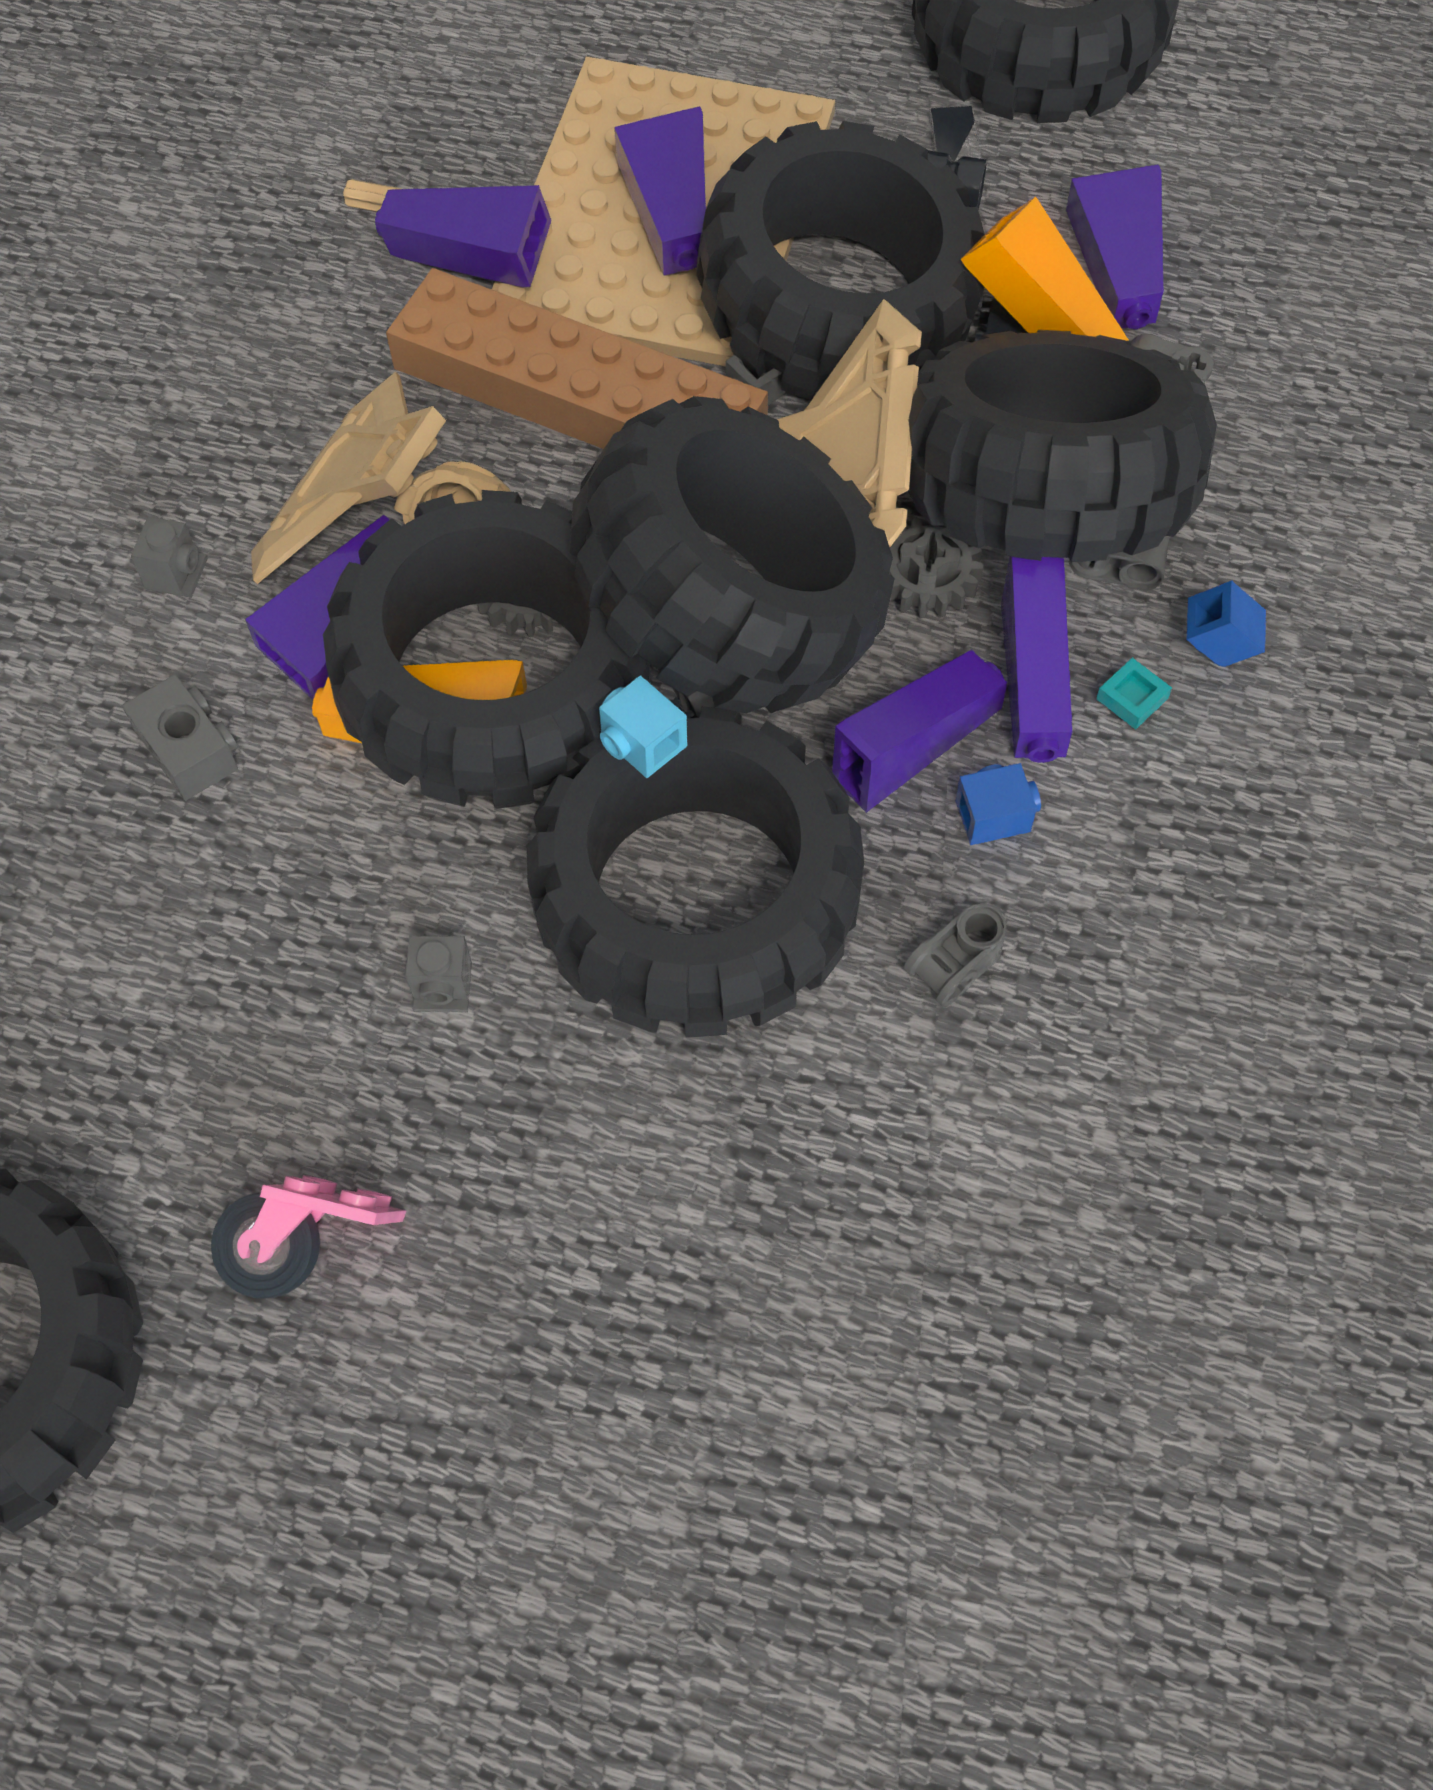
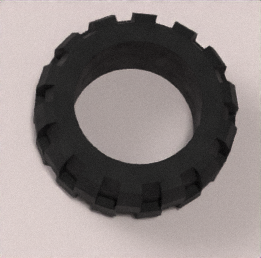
(1043, 57)
(844, 187)
(1059, 444)
(443, 563)
(693, 606)
(715, 974)
(82, 1351)

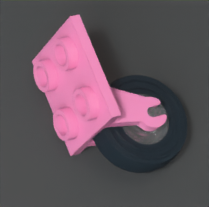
(271, 1237)

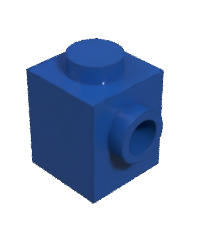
(1226, 624)
(997, 803)

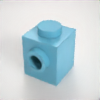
(642, 726)

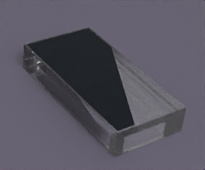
(954, 131)

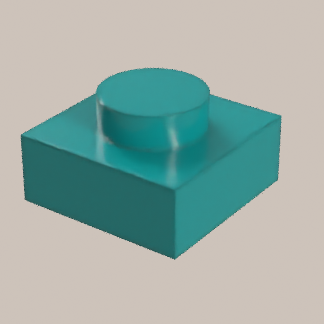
(1134, 693)

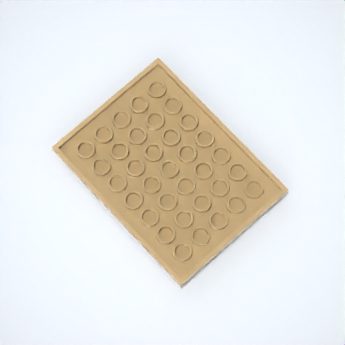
(596, 250)

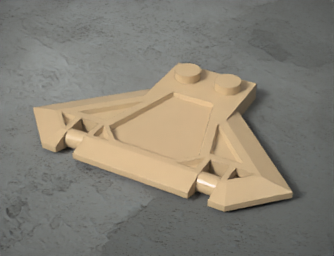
(865, 413)
(359, 463)

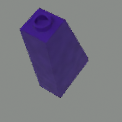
(666, 181)
(468, 229)
(1122, 239)
(294, 621)
(1037, 657)
(914, 727)

